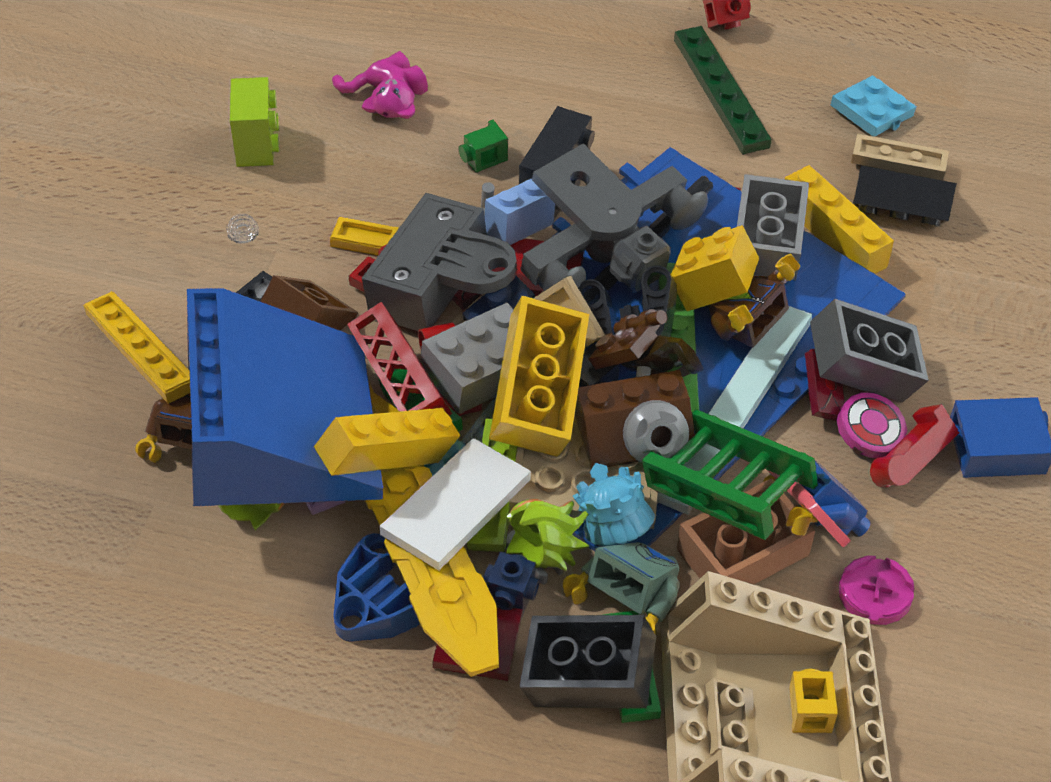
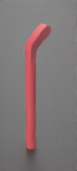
(807, 501)

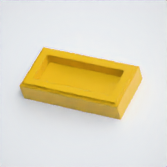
(360, 235)

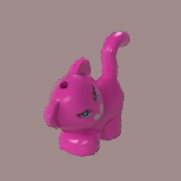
(394, 86)

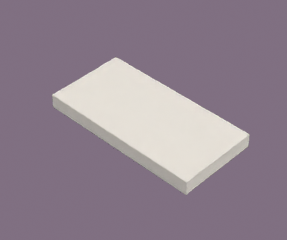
(455, 503)

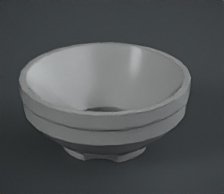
(645, 419)

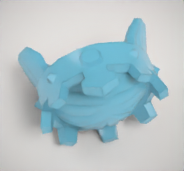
(614, 507)

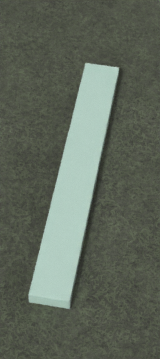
(750, 384)

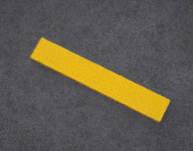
(140, 346)

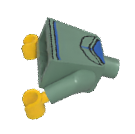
(632, 576)

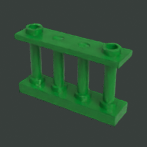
(727, 500)

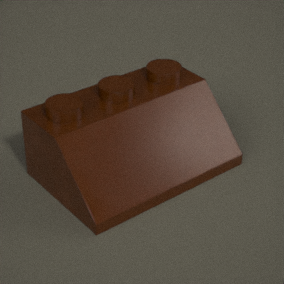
(605, 407)

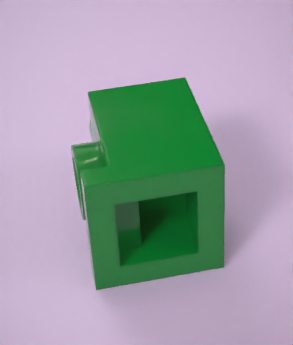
(484, 147)

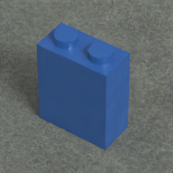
(1001, 437)

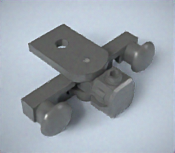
(607, 220)

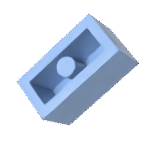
(518, 212)

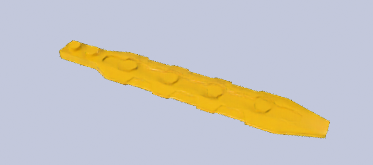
(449, 602)

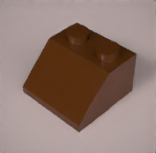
(308, 301)

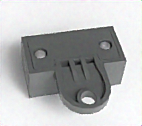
(434, 256)

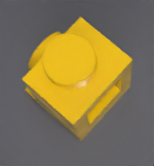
(813, 701)

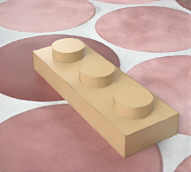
(900, 157)

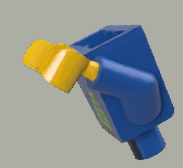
(835, 502)

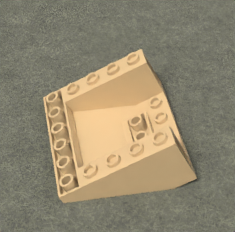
(729, 680)

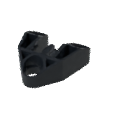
(657, 300)

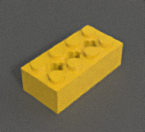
(539, 376)

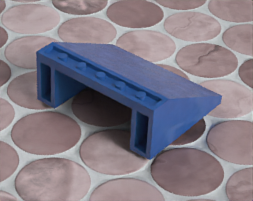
(264, 398)

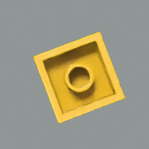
(715, 267)

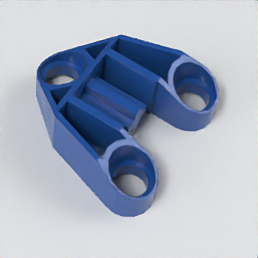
(371, 595)

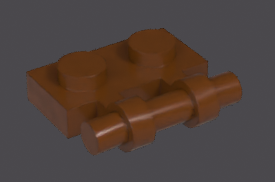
(631, 340)

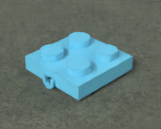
(873, 106)

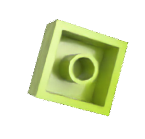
(253, 121)

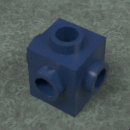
(512, 581)

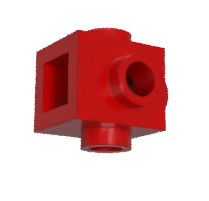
(726, 12)

